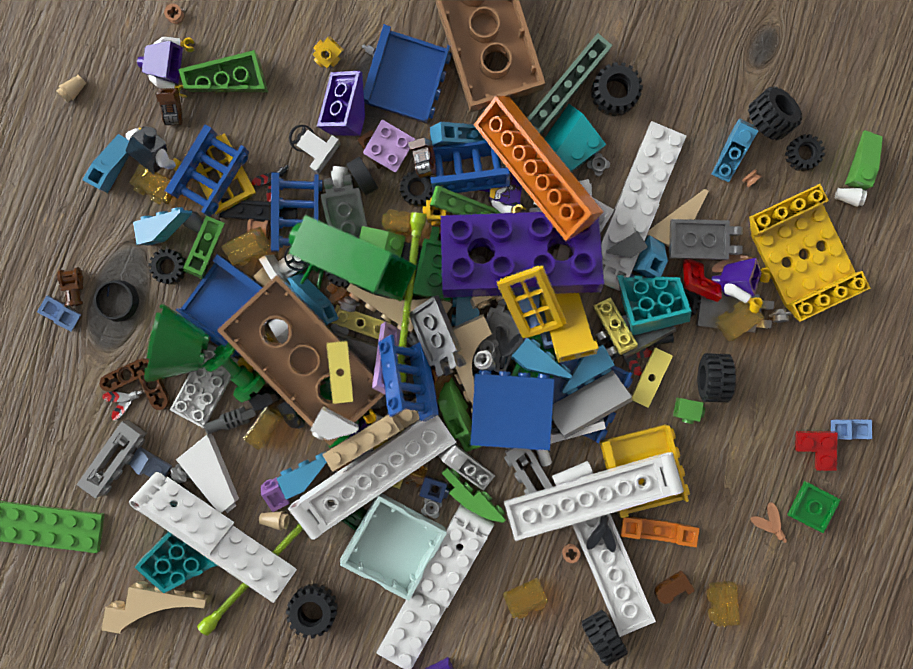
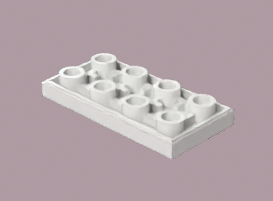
(202, 392)

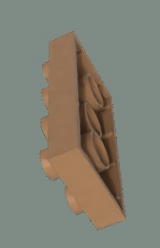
(487, 27)
(302, 360)

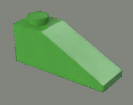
(865, 162)
(204, 247)

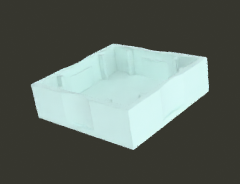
(393, 546)

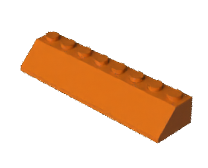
(537, 167)

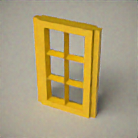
(241, 176)
(548, 293)

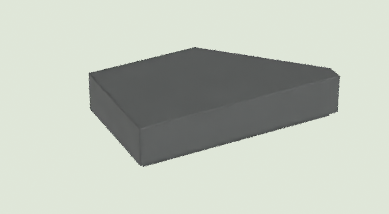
(629, 246)

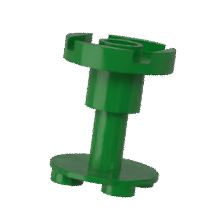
(243, 378)

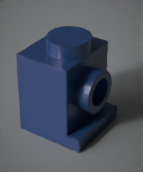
(426, 490)

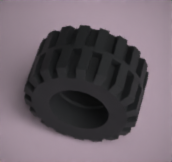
(627, 78)
(775, 113)
(716, 377)
(304, 624)
(604, 638)

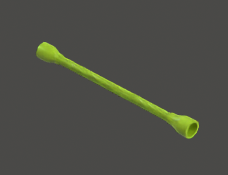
(417, 224)
(210, 622)

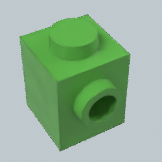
(688, 410)

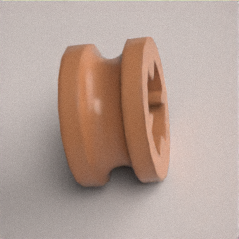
(177, 18)
(751, 178)
(576, 557)

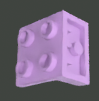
(388, 146)

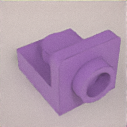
(273, 495)

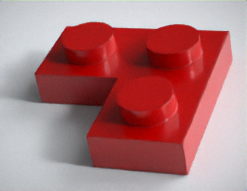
(697, 283)
(823, 444)

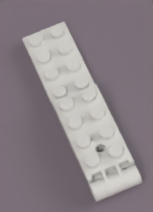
(640, 197)
(370, 476)
(594, 496)
(212, 535)
(611, 569)
(436, 588)

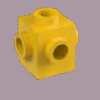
(334, 51)
(435, 220)

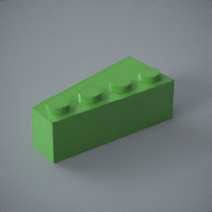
(227, 74)

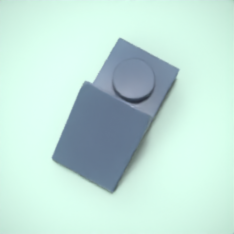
(148, 464)

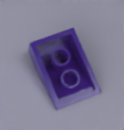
(343, 104)

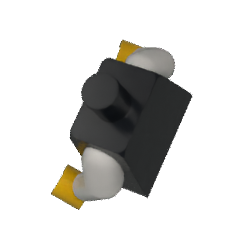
(149, 150)

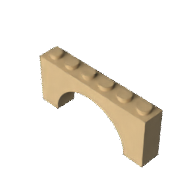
(469, 336)

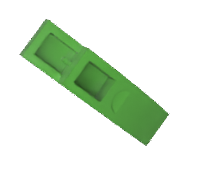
(454, 413)
(479, 502)

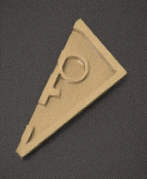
(687, 211)

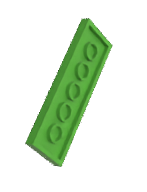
(50, 527)

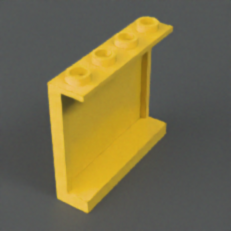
(639, 446)

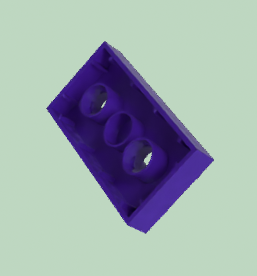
(518, 244)

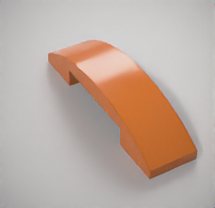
(659, 530)

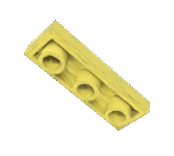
(350, 319)
(619, 334)
(657, 367)
(340, 384)

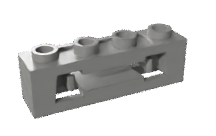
(517, 453)
(95, 485)

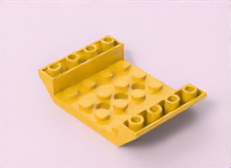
(823, 276)

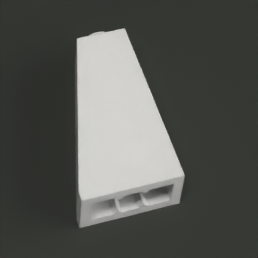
(209, 473)

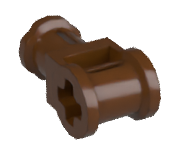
(71, 283)

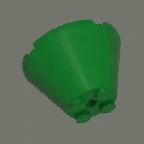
(174, 346)

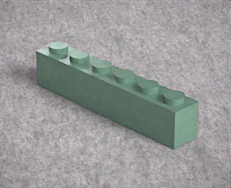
(569, 83)

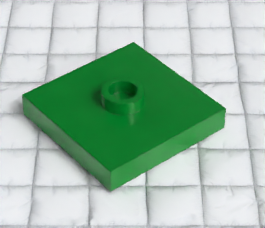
(814, 507)

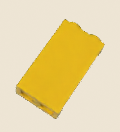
(575, 337)

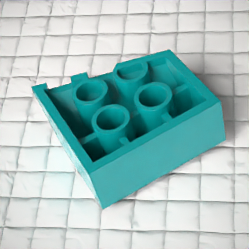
(574, 138)
(653, 302)
(172, 563)

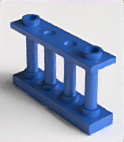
(196, 155)
(470, 181)
(278, 203)
(422, 378)

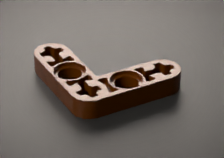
(141, 376)

